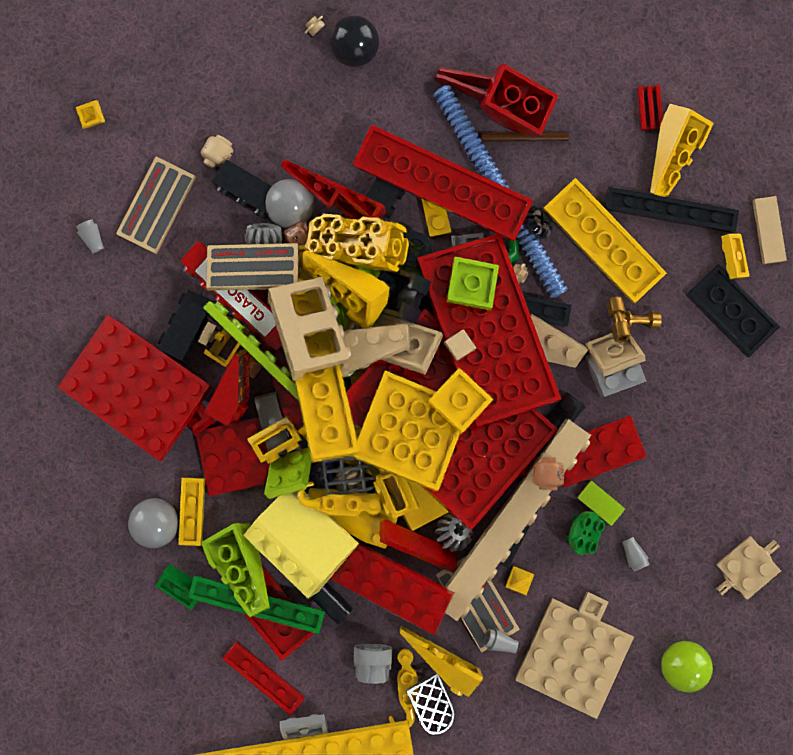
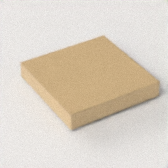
(614, 356)

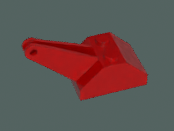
(509, 99)

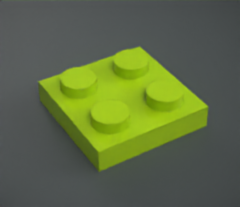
(472, 283)
(288, 473)

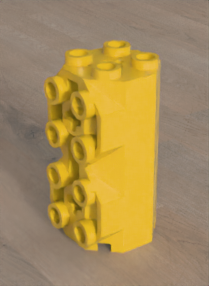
(358, 243)

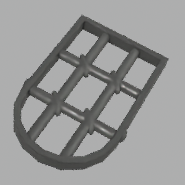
(345, 482)

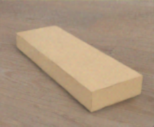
(769, 230)

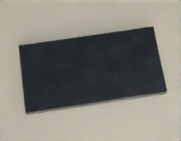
(733, 310)

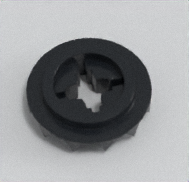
(538, 222)
(417, 239)

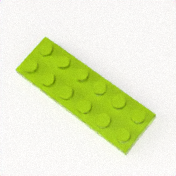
(252, 345)

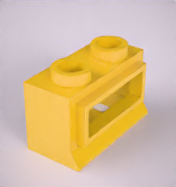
(221, 340)
(269, 432)
(406, 492)

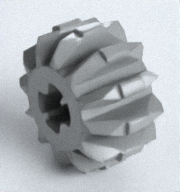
(263, 234)
(453, 533)

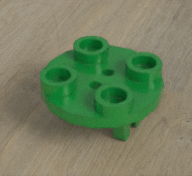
(585, 533)

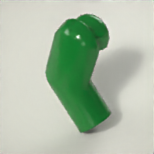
(513, 251)

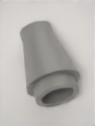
(90, 235)
(635, 555)
(498, 641)

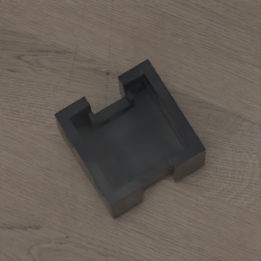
(404, 294)

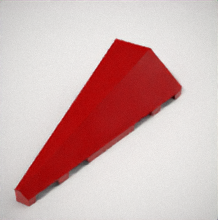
(333, 194)

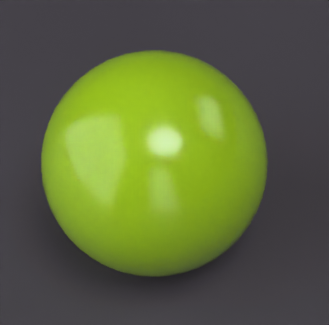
(686, 666)

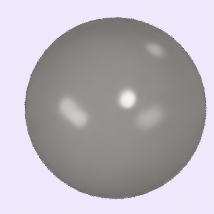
(289, 203)
(153, 523)

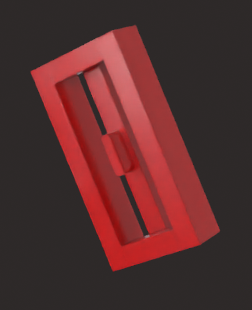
(649, 89)

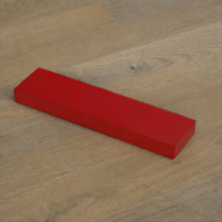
(417, 545)
(263, 678)

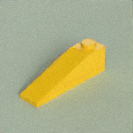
(678, 137)
(356, 290)
(363, 525)
(455, 671)

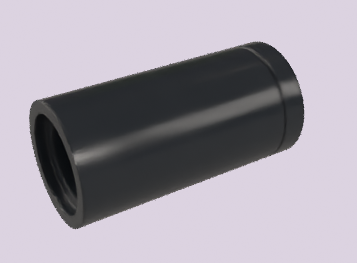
(332, 603)

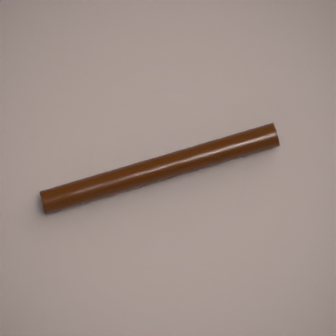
(503, 137)

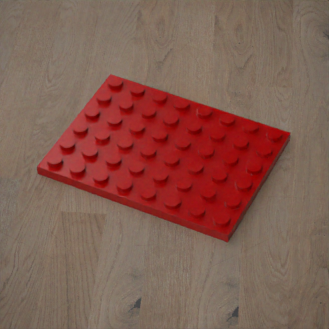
(483, 458)

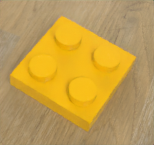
(460, 400)

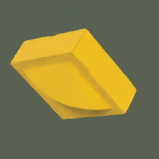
(90, 114)
(519, 580)

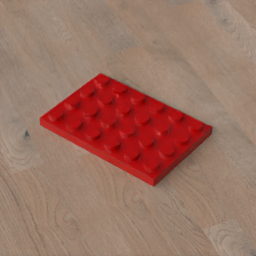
(135, 387)

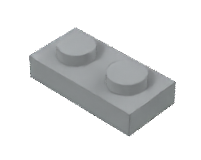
(303, 727)

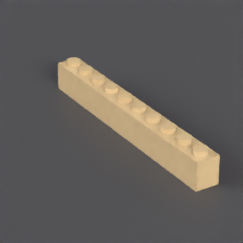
(510, 521)

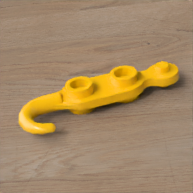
(339, 504)
(406, 678)

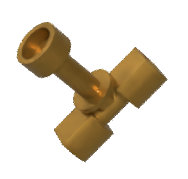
(624, 319)

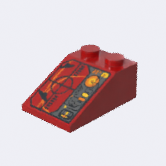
(233, 391)

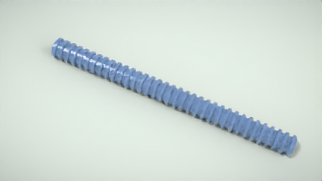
(487, 169)

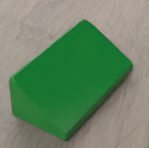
(177, 585)

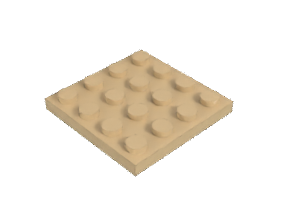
(574, 658)

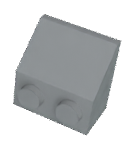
(617, 381)

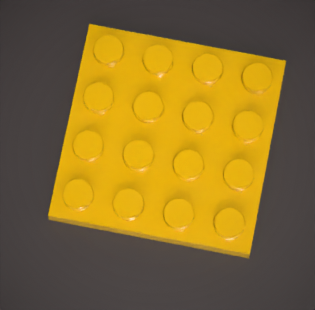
(406, 433)

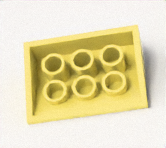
(301, 542)

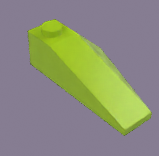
(239, 566)

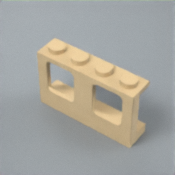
(294, 327)

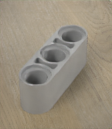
(270, 413)

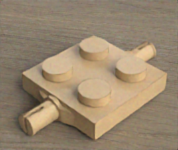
(748, 567)

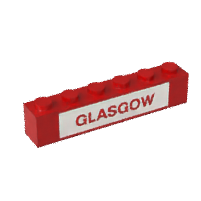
(246, 304)

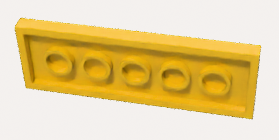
(604, 241)

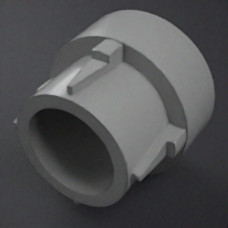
(372, 662)

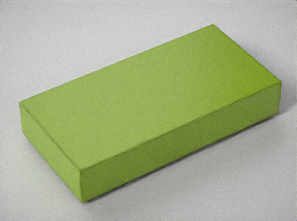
(600, 503)

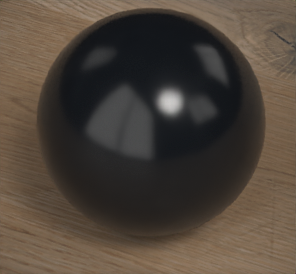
(354, 41)

